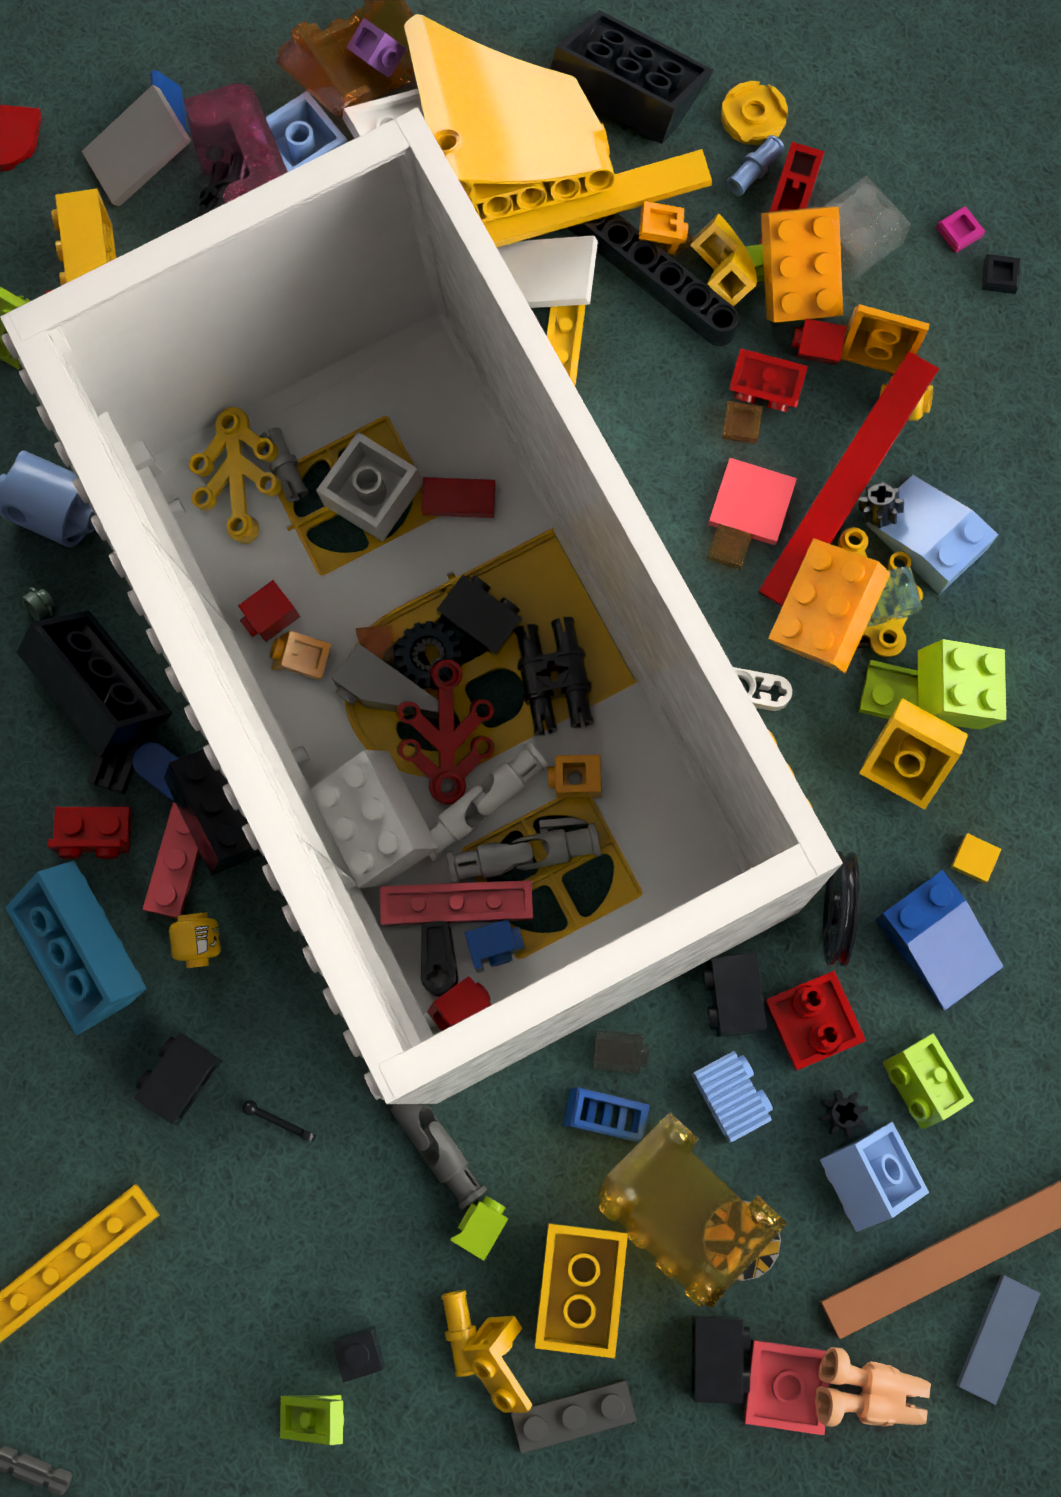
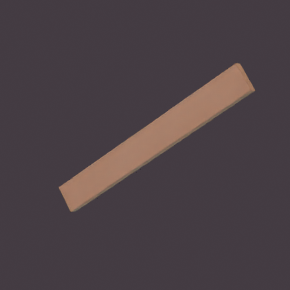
(944, 1261)

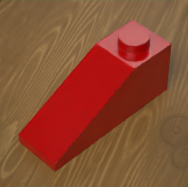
(797, 178)

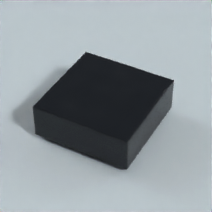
(1001, 274)

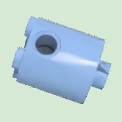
(44, 500)

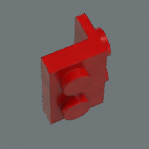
(768, 379)

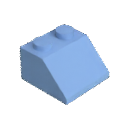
(874, 1177)

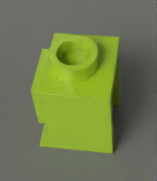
(481, 1227)

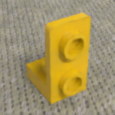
(485, 1353)

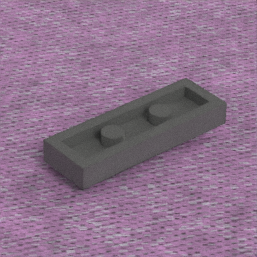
(574, 1416)

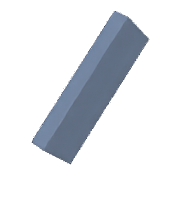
(998, 1339)

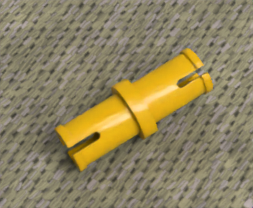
(459, 1329)

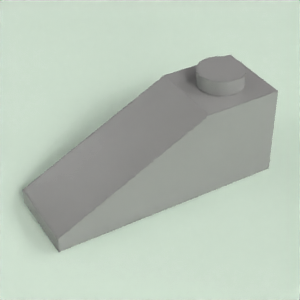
(379, 686)

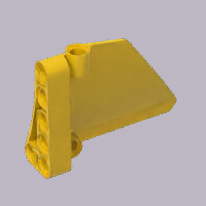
(506, 125)

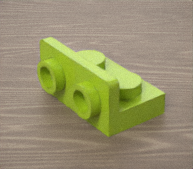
(927, 1082)

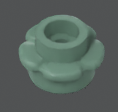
(38, 603)

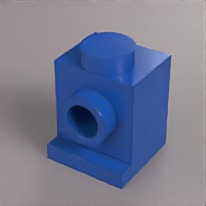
(493, 944)

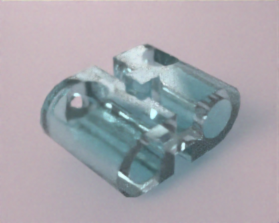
(898, 598)

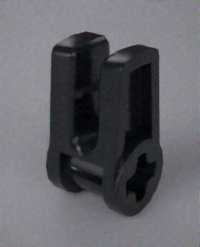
(438, 954)

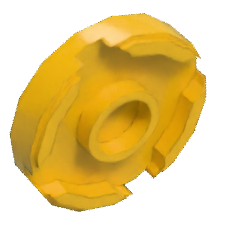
(753, 124)

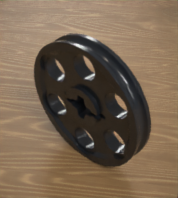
(841, 911)

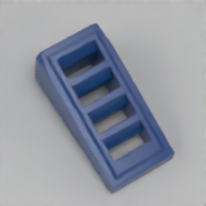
(574, 1109)

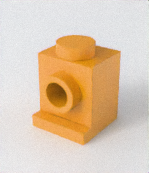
(586, 765)

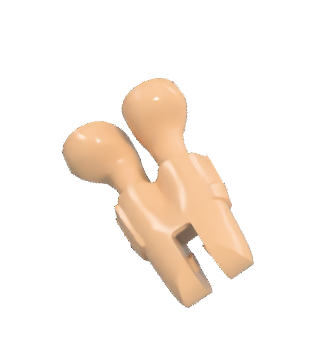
(882, 1395)

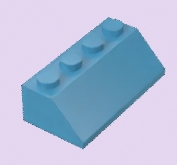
(74, 946)

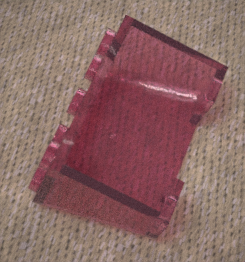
(234, 122)

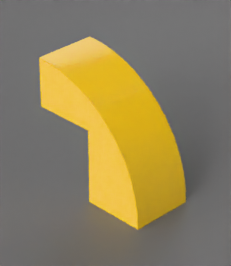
(732, 265)

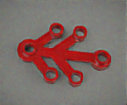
(446, 738)

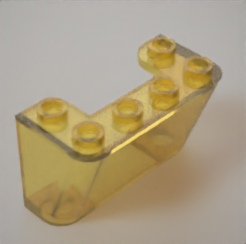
(686, 1213)

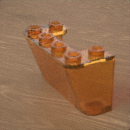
(335, 73)

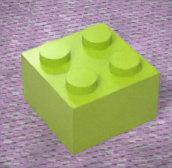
(962, 683)

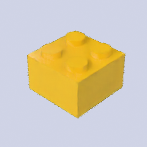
(914, 754)

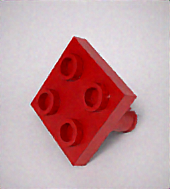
(814, 1020)

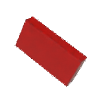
(458, 497)

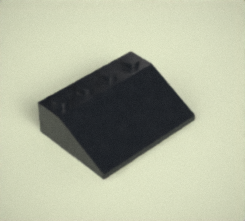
(631, 75)

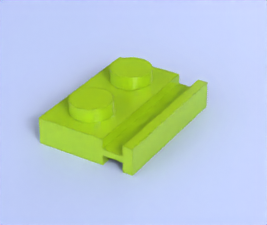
(886, 687)

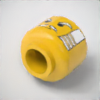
(194, 939)

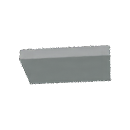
(136, 145)

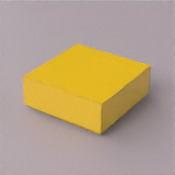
(975, 858)

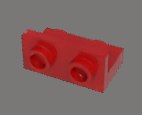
(91, 831)

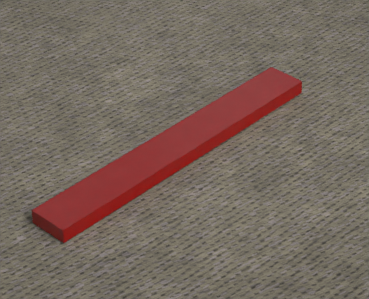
(852, 471)

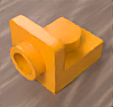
(663, 225)
(300, 654)

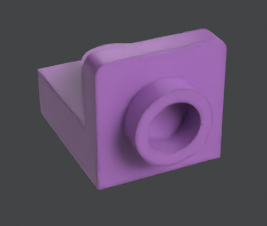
(376, 48)

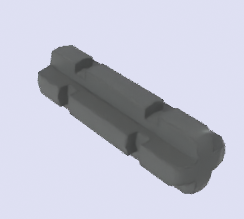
(34, 1471)

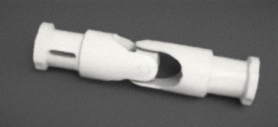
(493, 792)

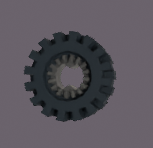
(415, 642)

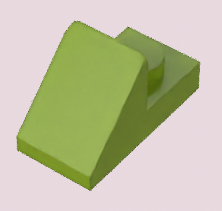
(312, 1418)

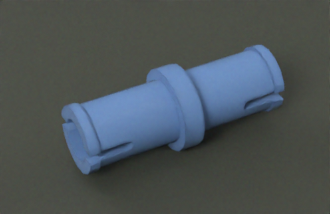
(755, 165)

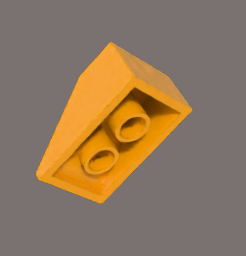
(881, 338)

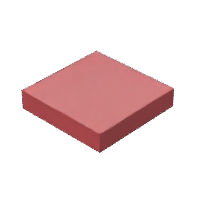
(753, 500)
(784, 1387)

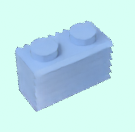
(732, 1096)

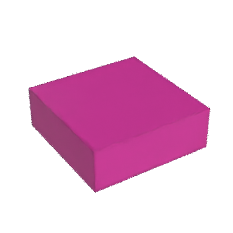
(960, 229)

